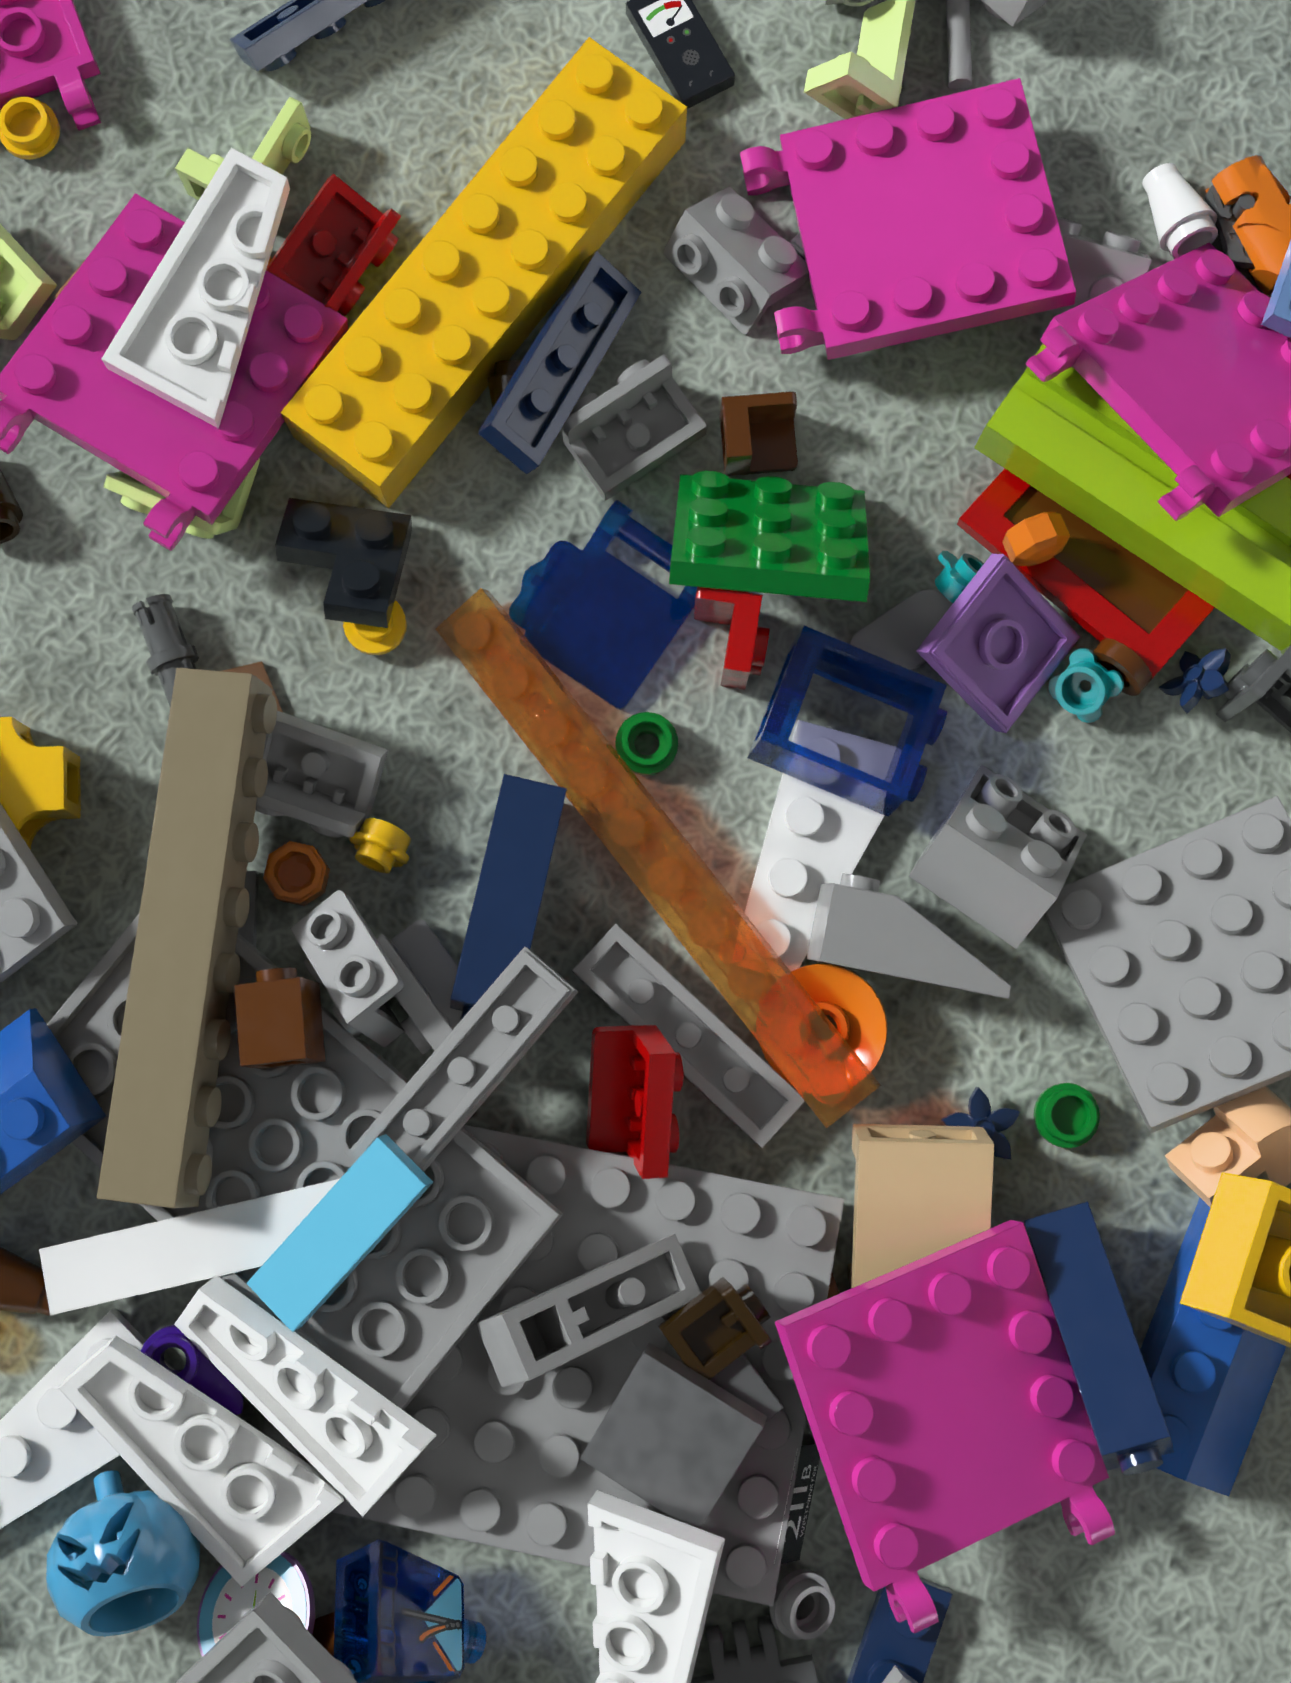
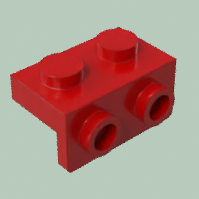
(335, 246)
(746, 639)
(633, 1096)

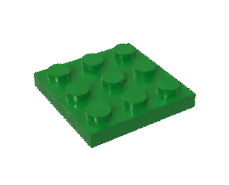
(771, 537)

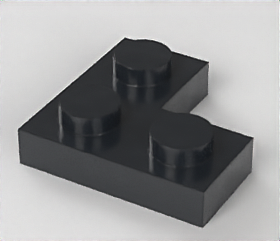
(359, 545)

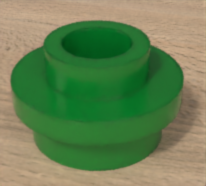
(650, 724)

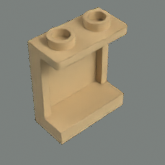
(916, 1193)

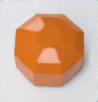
(1036, 539)
(296, 873)

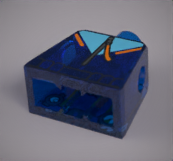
(401, 1618)

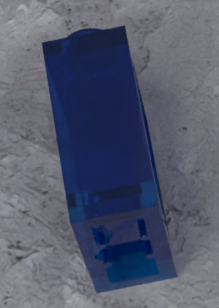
(867, 674)

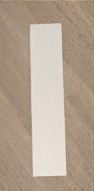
(173, 1250)

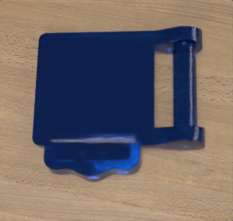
(599, 614)

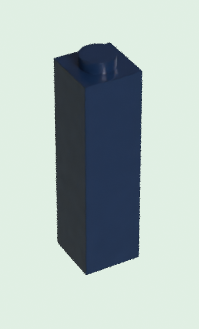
(508, 885)
(1099, 1340)

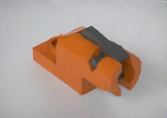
(1252, 218)

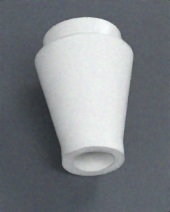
(1178, 211)

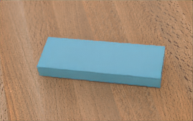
(339, 1232)

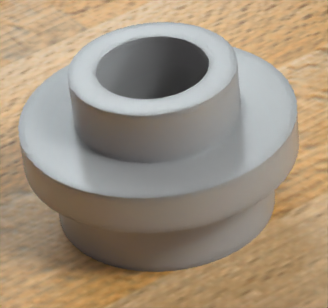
(802, 1605)

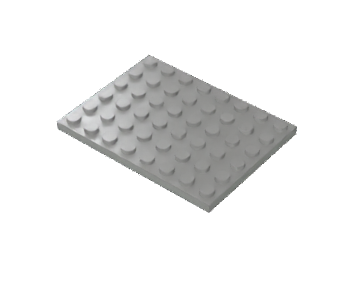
(511, 1454)

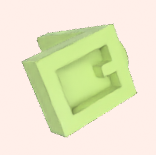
(873, 76)
(283, 143)

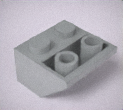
(1000, 856)

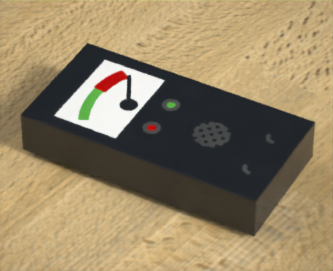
(681, 48)

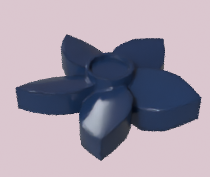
(1199, 678)
(992, 1122)

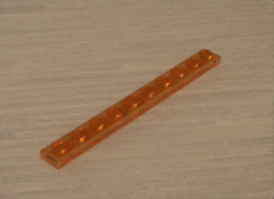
(658, 859)

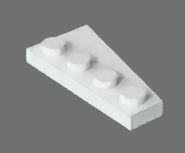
(201, 299)
(811, 841)
(314, 1402)
(46, 1437)
(217, 1471)
(650, 1591)

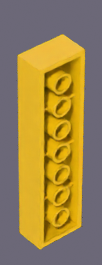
(487, 272)

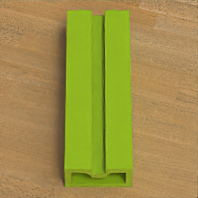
(1102, 471)

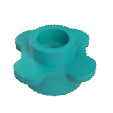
(956, 574)
(1068, 690)

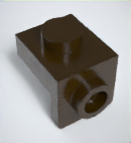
(717, 1327)

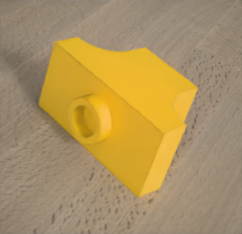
(36, 780)

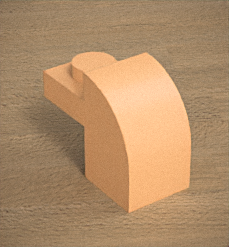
(1243, 1139)

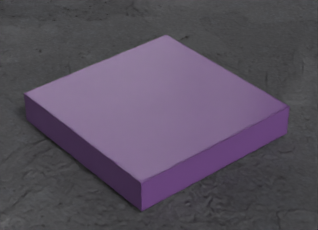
(998, 643)

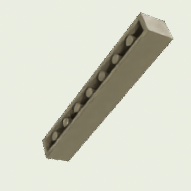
(187, 940)

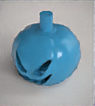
(121, 1561)

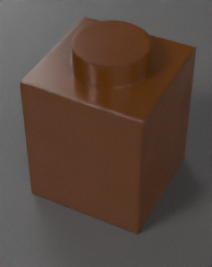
(279, 1020)

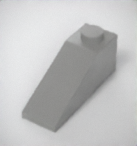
(888, 937)
(587, 1311)

